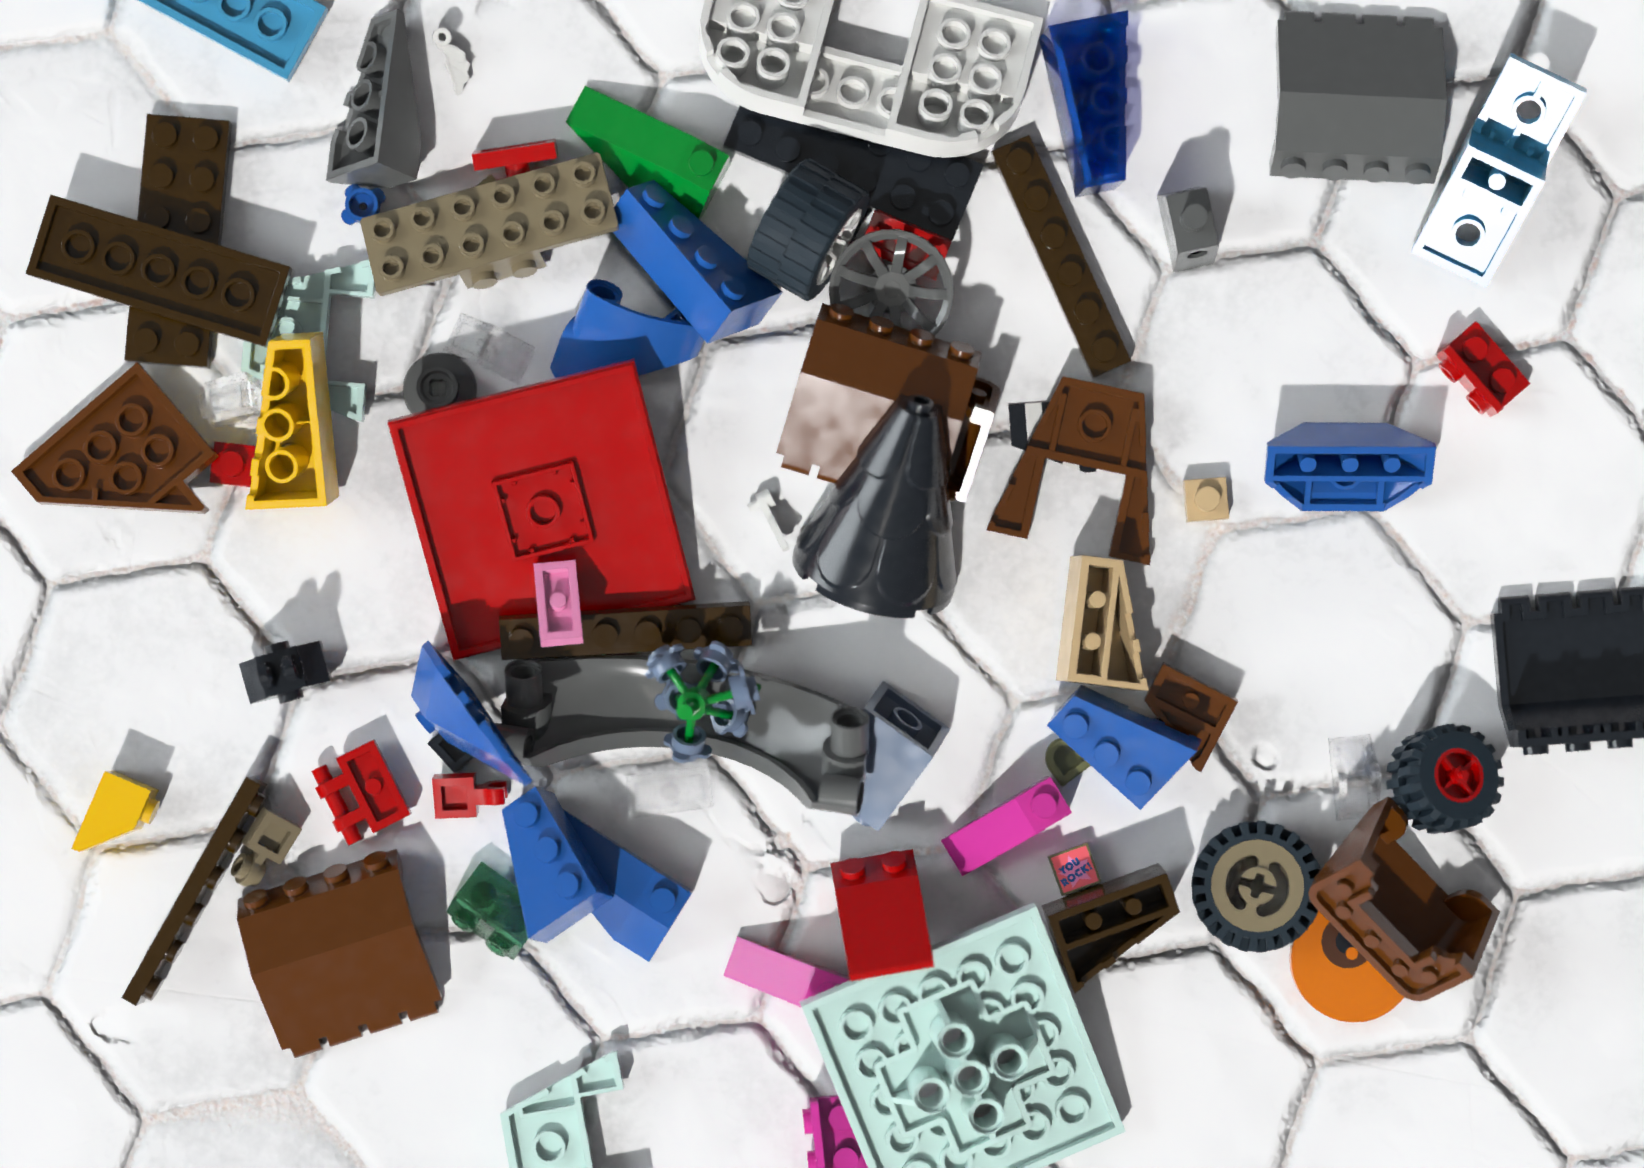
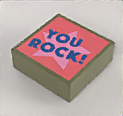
(1074, 869)

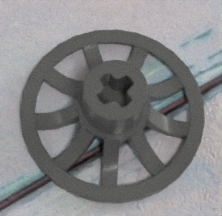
(892, 285)

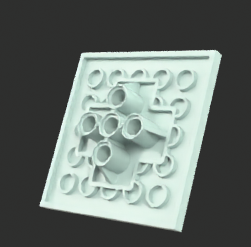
(1003, 994)

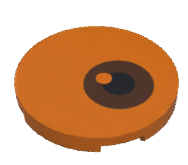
(1337, 977)

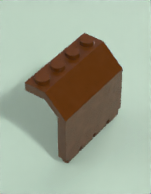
(855, 376)
(337, 954)

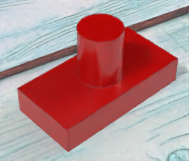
(515, 157)

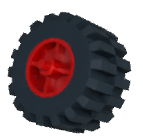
(1445, 778)

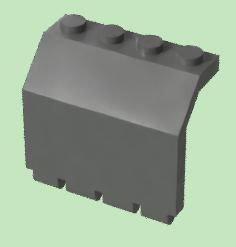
(1359, 98)

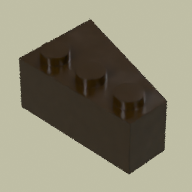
(1108, 920)

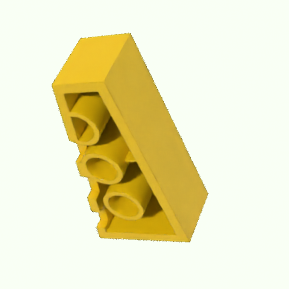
(294, 430)

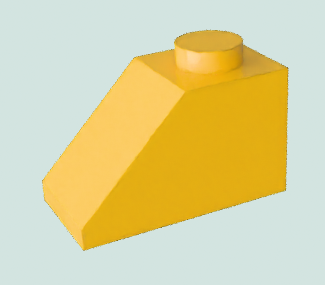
(116, 810)

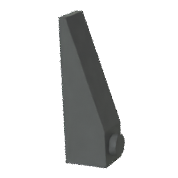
(382, 125)

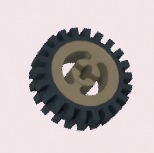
(1244, 927)

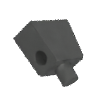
(1189, 228)

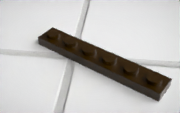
(1060, 256)
(633, 630)
(188, 905)

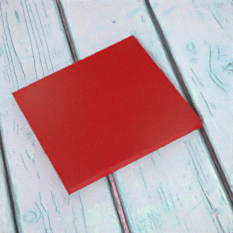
(541, 480)

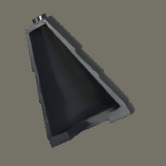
(888, 520)

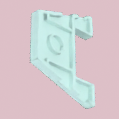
(308, 310)
(551, 1124)

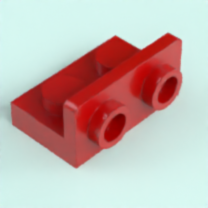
(1481, 370)

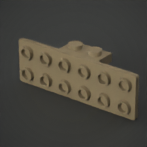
(490, 228)

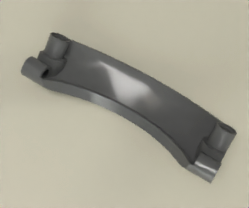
(607, 703)

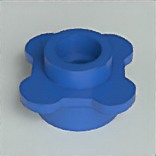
(356, 196)

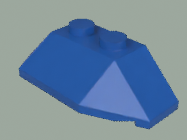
(1348, 465)

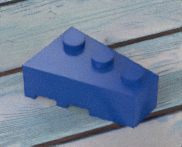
(1122, 745)

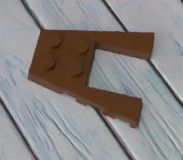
(1093, 429)

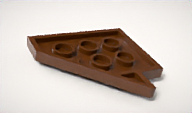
(121, 453)

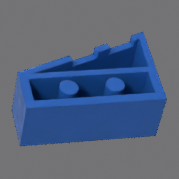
(551, 866)

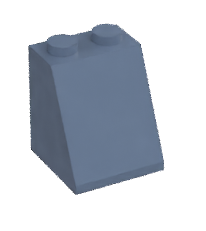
(899, 749)

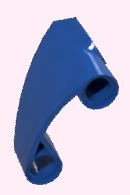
(612, 333)

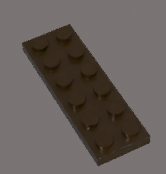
(186, 194)
(159, 271)

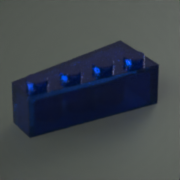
(1089, 95)

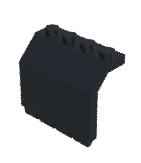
(1570, 669)

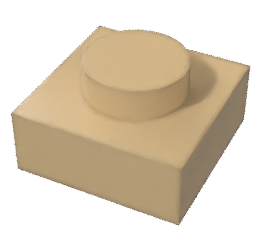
(1206, 499)

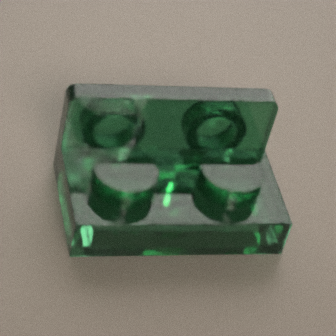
(491, 910)

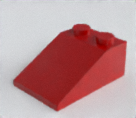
(882, 915)

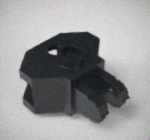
(284, 672)

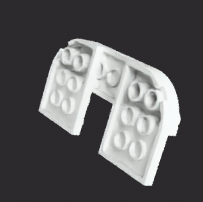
(947, 99)

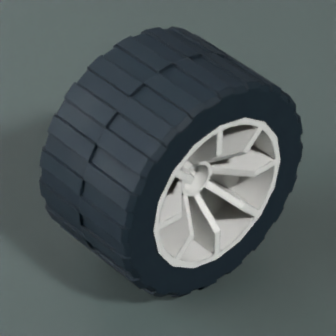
(807, 229)

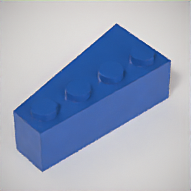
(692, 263)

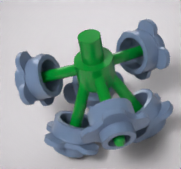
(692, 701)

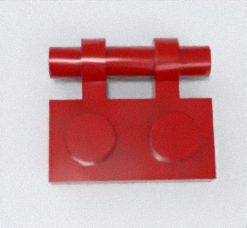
(372, 786)

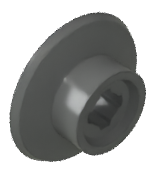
(438, 367)

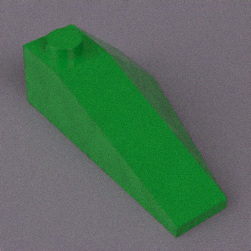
(649, 150)

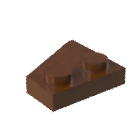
(1190, 708)

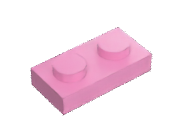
(558, 603)

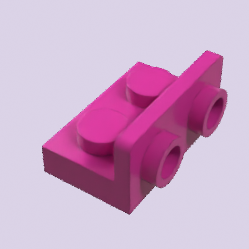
(832, 1135)

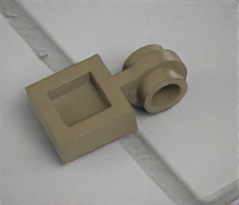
(269, 838)

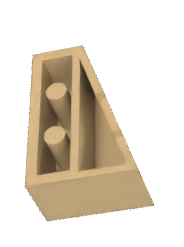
(1098, 627)

